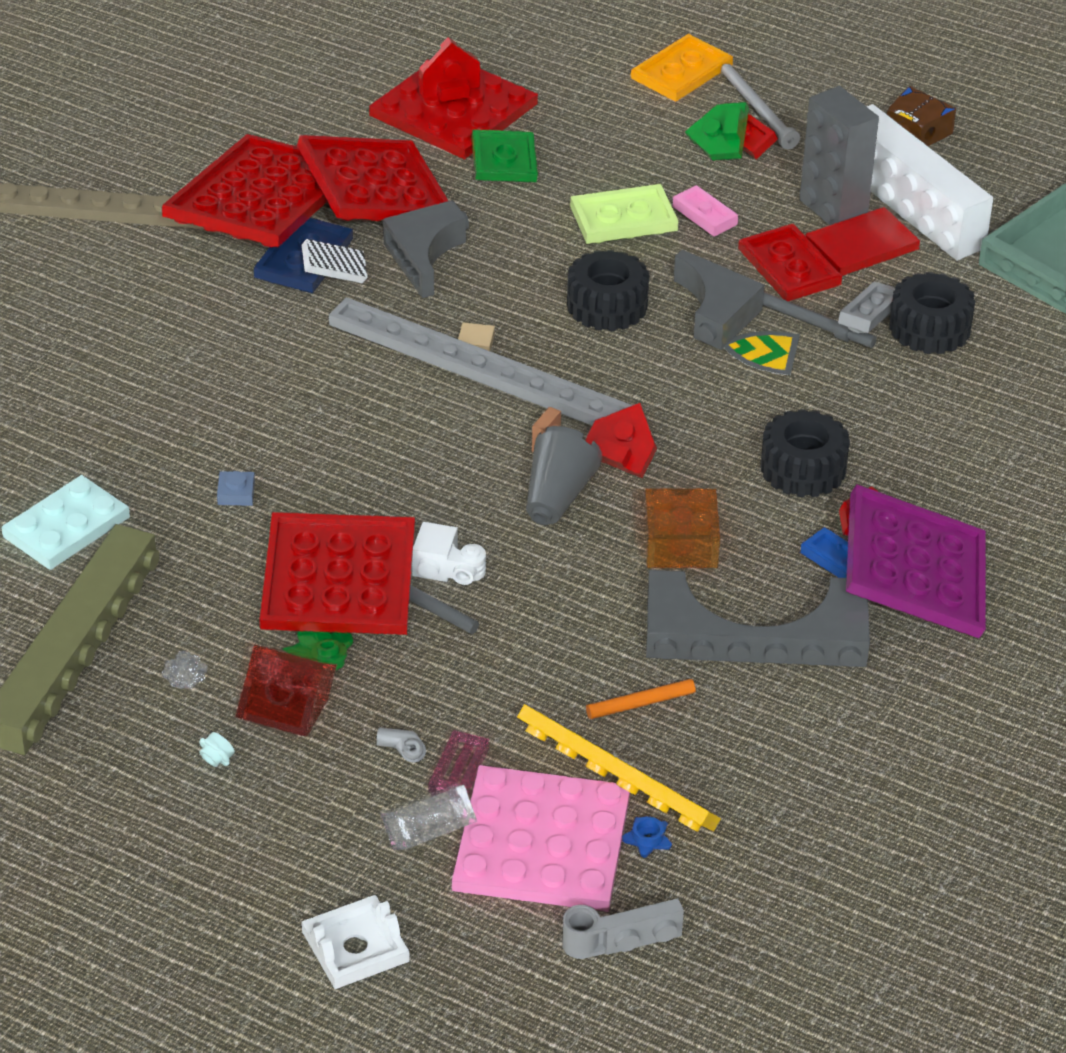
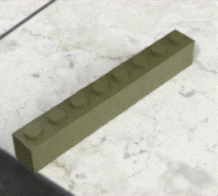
(73, 635)

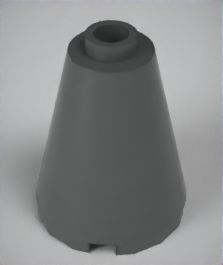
(559, 472)

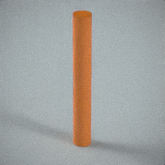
(640, 699)

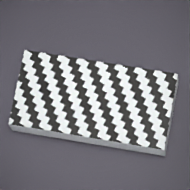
(334, 261)

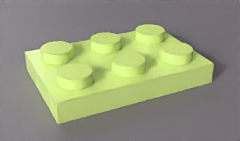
(624, 213)

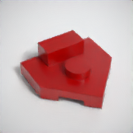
(449, 73)
(624, 440)

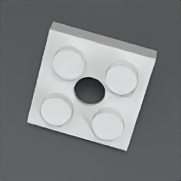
(362, 919)

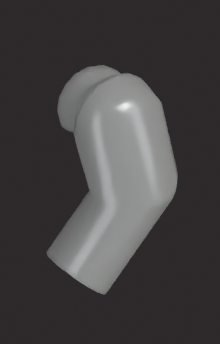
(405, 742)

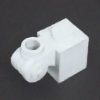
(439, 559)

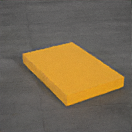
(681, 67)

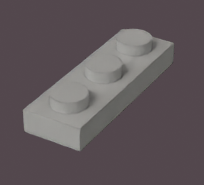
(867, 308)

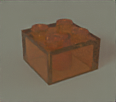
(681, 528)

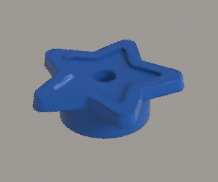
(647, 826)

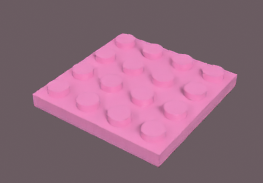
(542, 838)

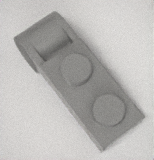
(591, 935)

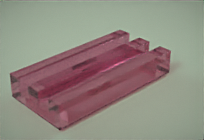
(437, 783)

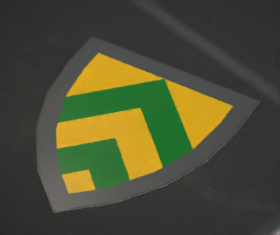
(765, 350)

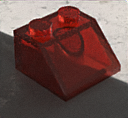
(285, 690)

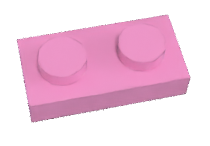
(705, 210)

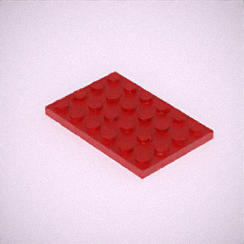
(250, 191)

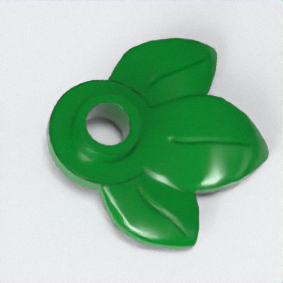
(323, 646)

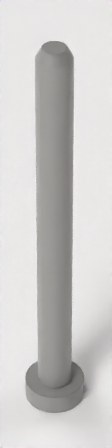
(787, 137)

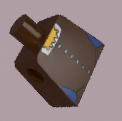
(923, 116)

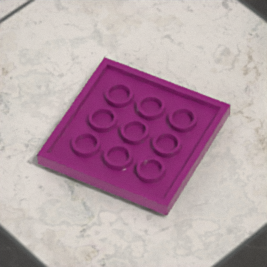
(917, 561)

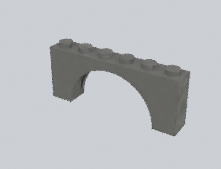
(686, 630)

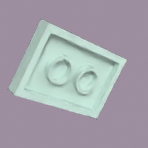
(65, 522)

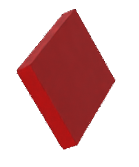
(863, 241)
(789, 262)

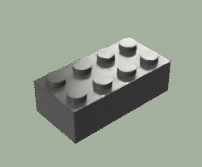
(838, 156)

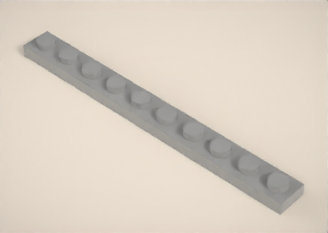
(473, 362)

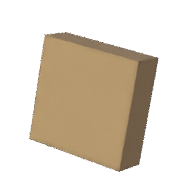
(477, 335)

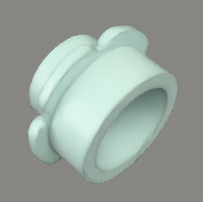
(216, 750)

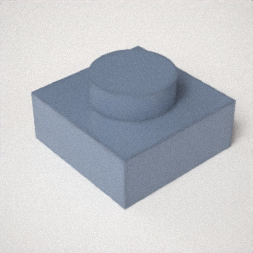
(236, 488)

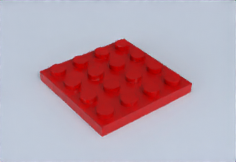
(452, 122)
(370, 176)
(338, 573)

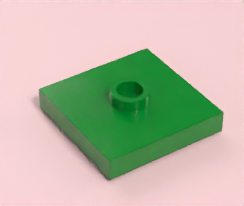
(504, 155)

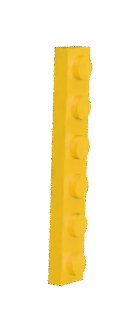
(629, 777)

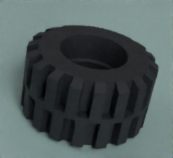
(607, 290)
(932, 312)
(804, 453)

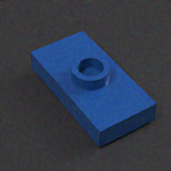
(827, 551)

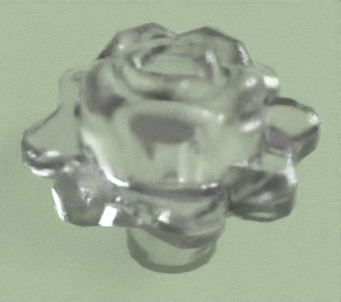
(184, 670)

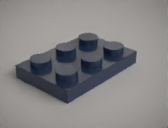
(285, 263)

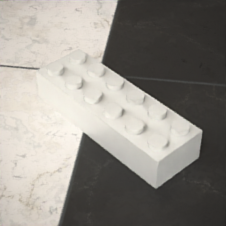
(928, 190)

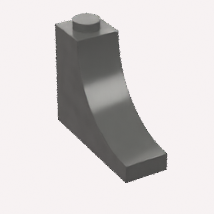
(421, 238)
(725, 297)

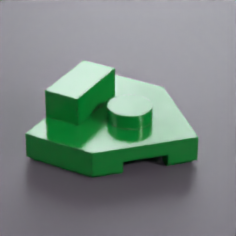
(721, 131)

